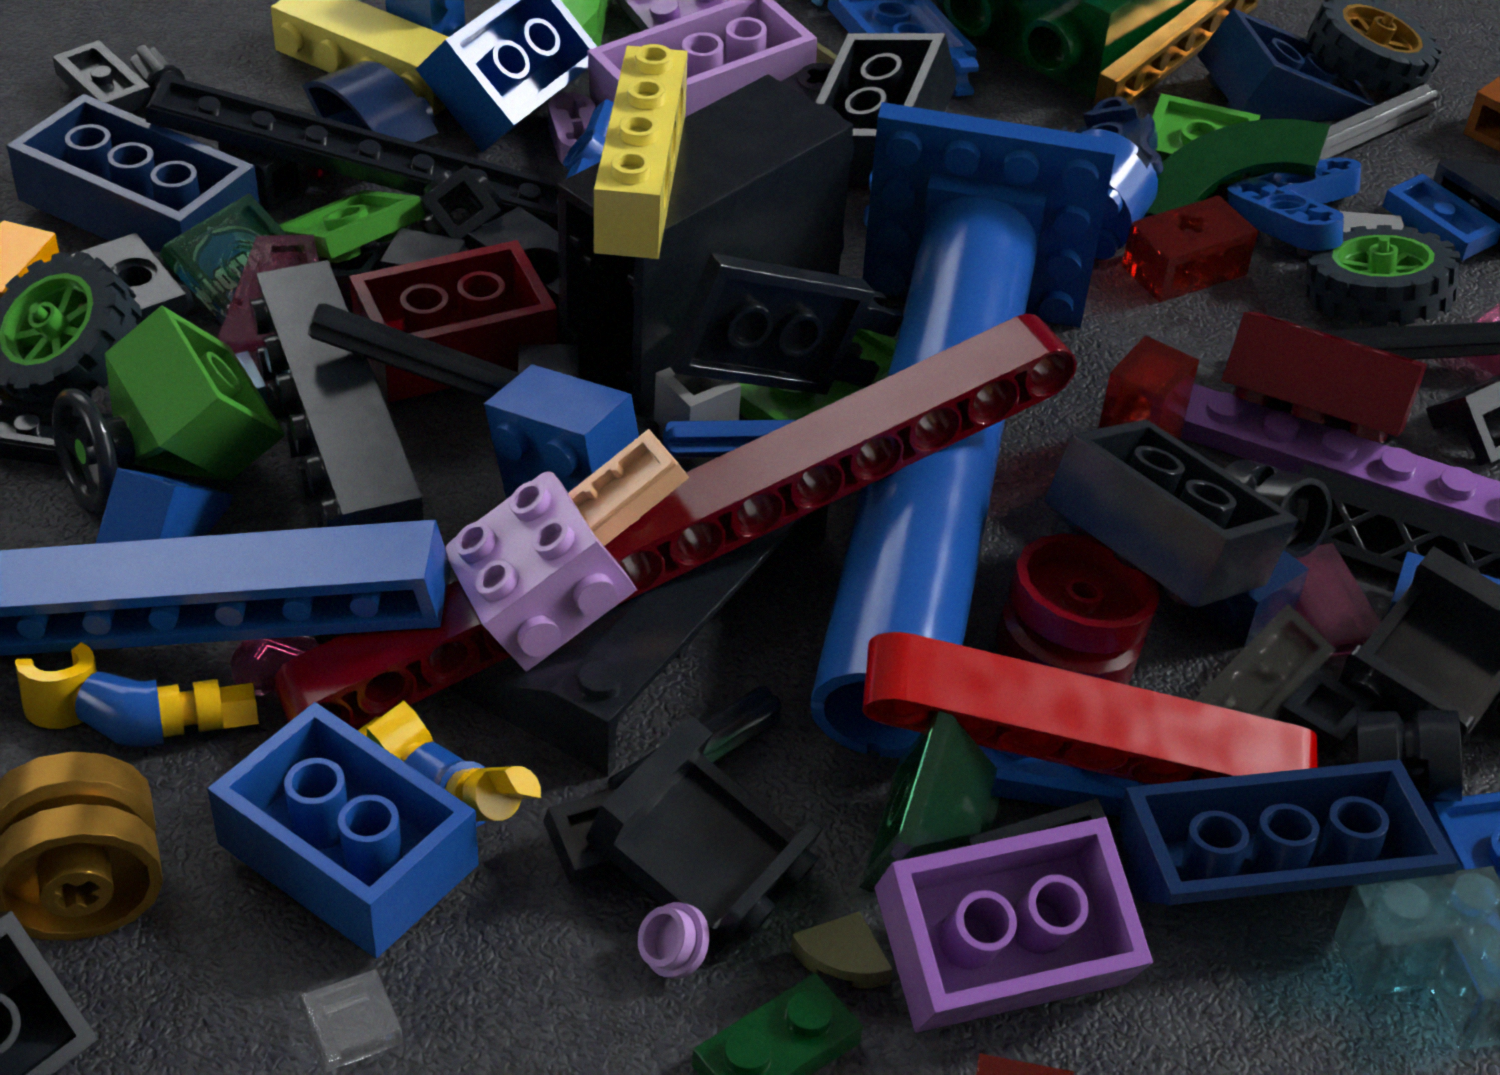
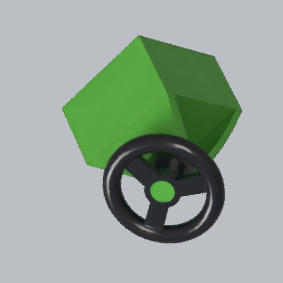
(175, 409)

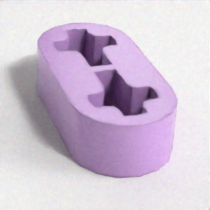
(562, 128)

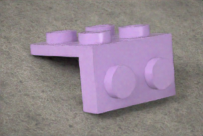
(536, 571)

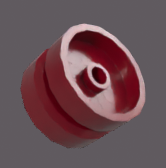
(1077, 608)

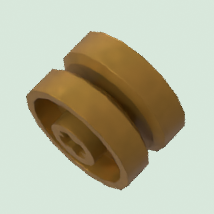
(77, 845)

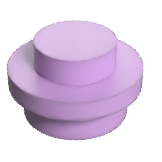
(674, 940)

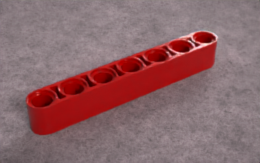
(1073, 715)

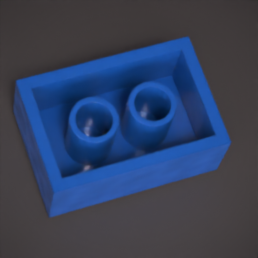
(507, 65)
(345, 828)

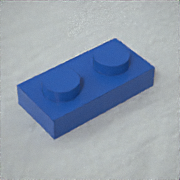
(1437, 210)

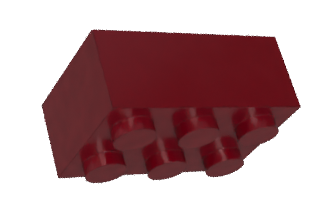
(466, 301)
(1322, 376)

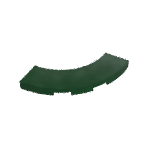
(1237, 150)

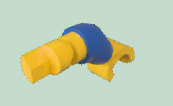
(128, 709)
(489, 791)

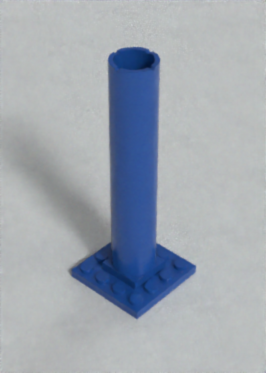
(972, 231)

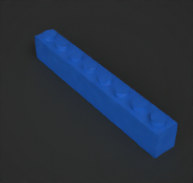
(223, 587)

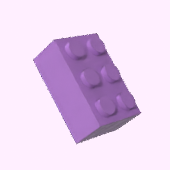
(1011, 923)

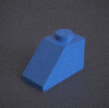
(159, 508)

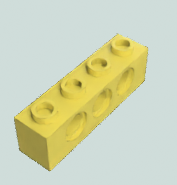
(640, 152)

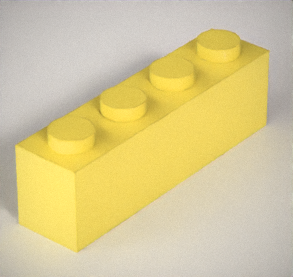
(349, 32)

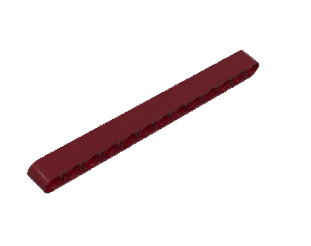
(718, 508)

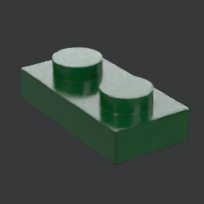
(784, 1036)

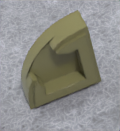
(843, 950)

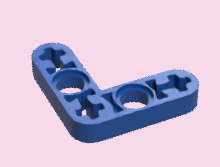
(1293, 205)

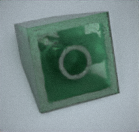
(934, 798)

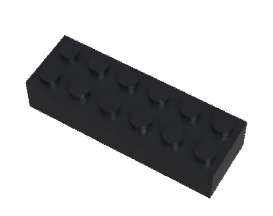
(330, 406)

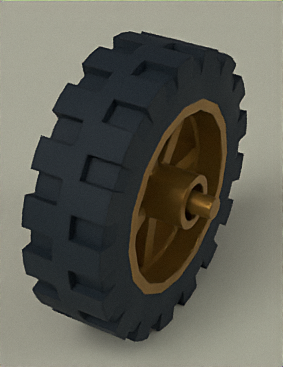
(1374, 45)

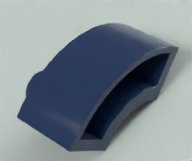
(374, 100)

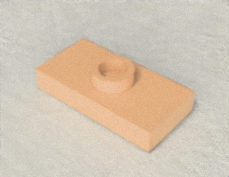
(627, 486)

